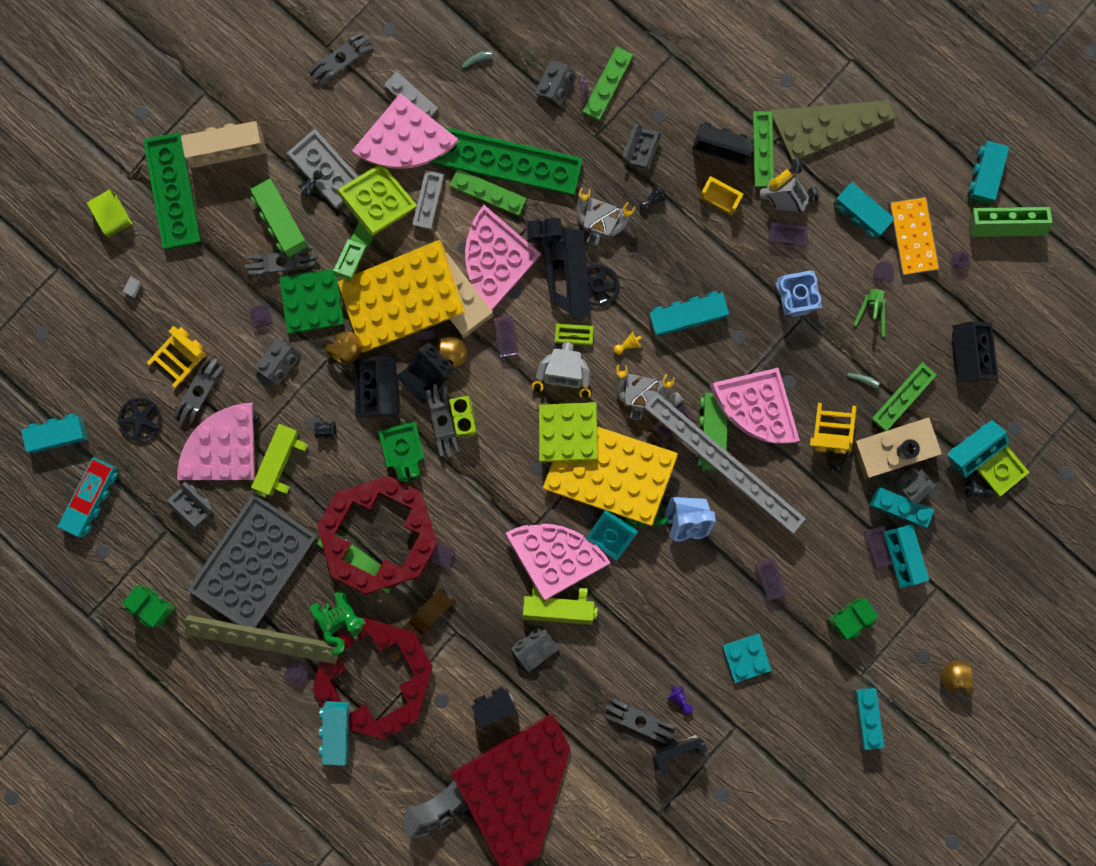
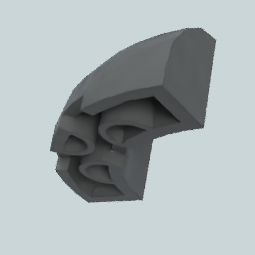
(434, 813)

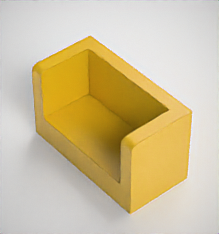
(721, 195)

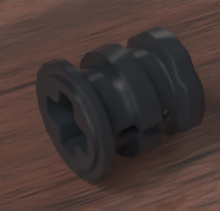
(325, 430)
(910, 443)

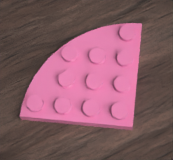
(404, 138)
(496, 257)
(758, 406)
(221, 447)
(555, 556)

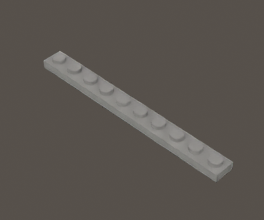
(725, 463)

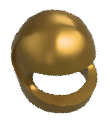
(345, 349)
(453, 349)
(956, 675)

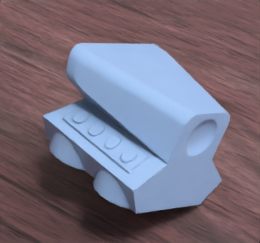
(799, 293)
(689, 518)

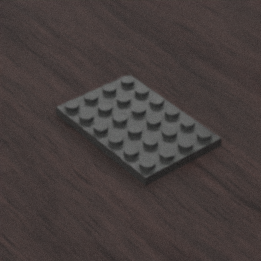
(252, 562)

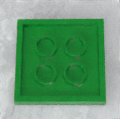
(311, 301)

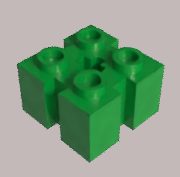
(149, 606)
(852, 618)

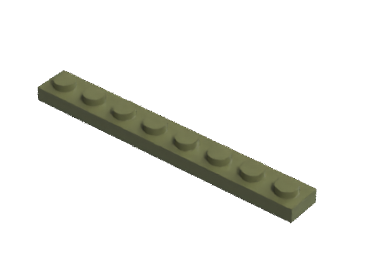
(260, 639)

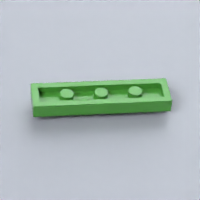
(607, 83)
(763, 148)
(488, 192)
(903, 397)

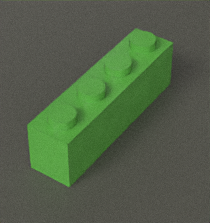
(280, 220)
(1010, 221)
(713, 424)

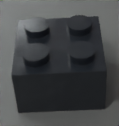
(493, 707)

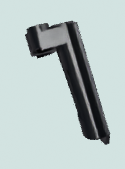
(564, 250)

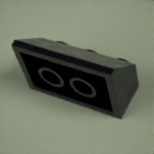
(723, 144)
(975, 352)
(375, 387)

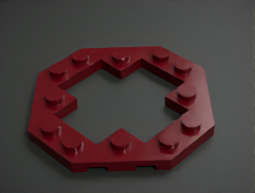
(388, 573)
(413, 689)

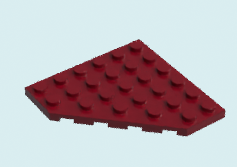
(515, 790)

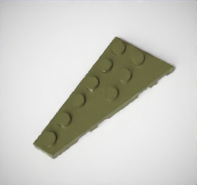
(819, 127)

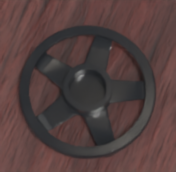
(598, 285)
(139, 418)

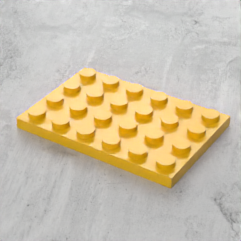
(401, 296)
(624, 479)

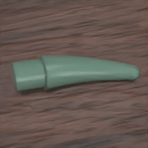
(482, 56)
(865, 379)

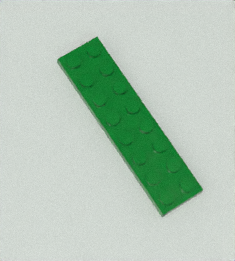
(512, 162)

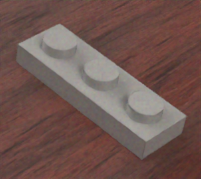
(399, 85)
(428, 200)

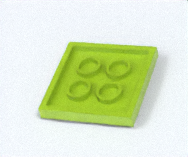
(376, 199)
(568, 432)

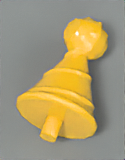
(629, 343)

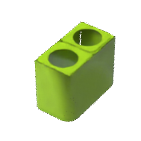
(109, 213)
(457, 416)

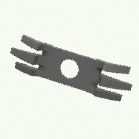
(329, 64)
(269, 262)
(193, 402)
(442, 432)
(652, 723)

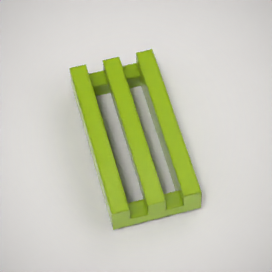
(580, 335)

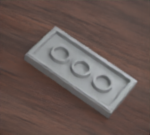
(316, 154)

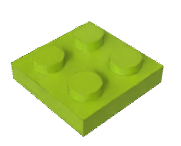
(1002, 471)

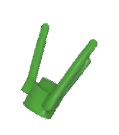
(876, 300)

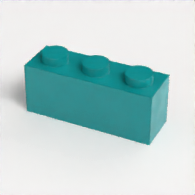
(988, 172)
(863, 211)
(54, 433)
(978, 448)
(901, 508)
(906, 556)
(868, 718)
(334, 733)

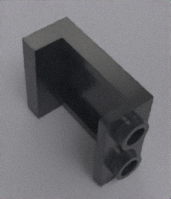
(424, 371)
(676, 749)

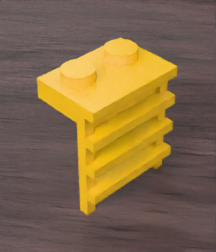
(190, 349)
(838, 443)

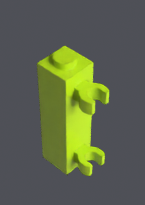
(275, 461)
(559, 610)

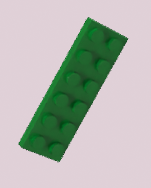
(172, 191)

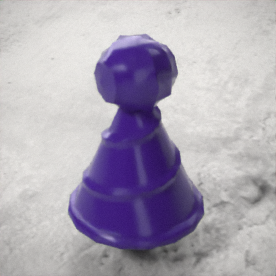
(679, 697)

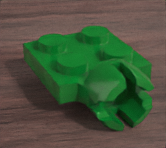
(402, 450)

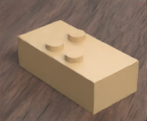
(223, 144)
(475, 307)
(879, 452)

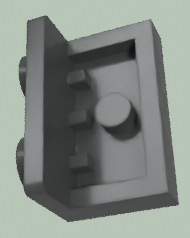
(556, 82)
(641, 147)
(277, 361)
(916, 485)
(190, 505)
(535, 648)

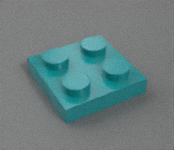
(611, 534)
(746, 658)

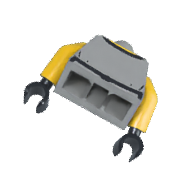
(787, 192)

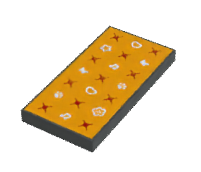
(914, 236)

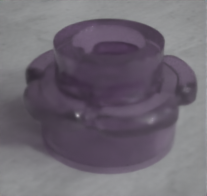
(965, 259)

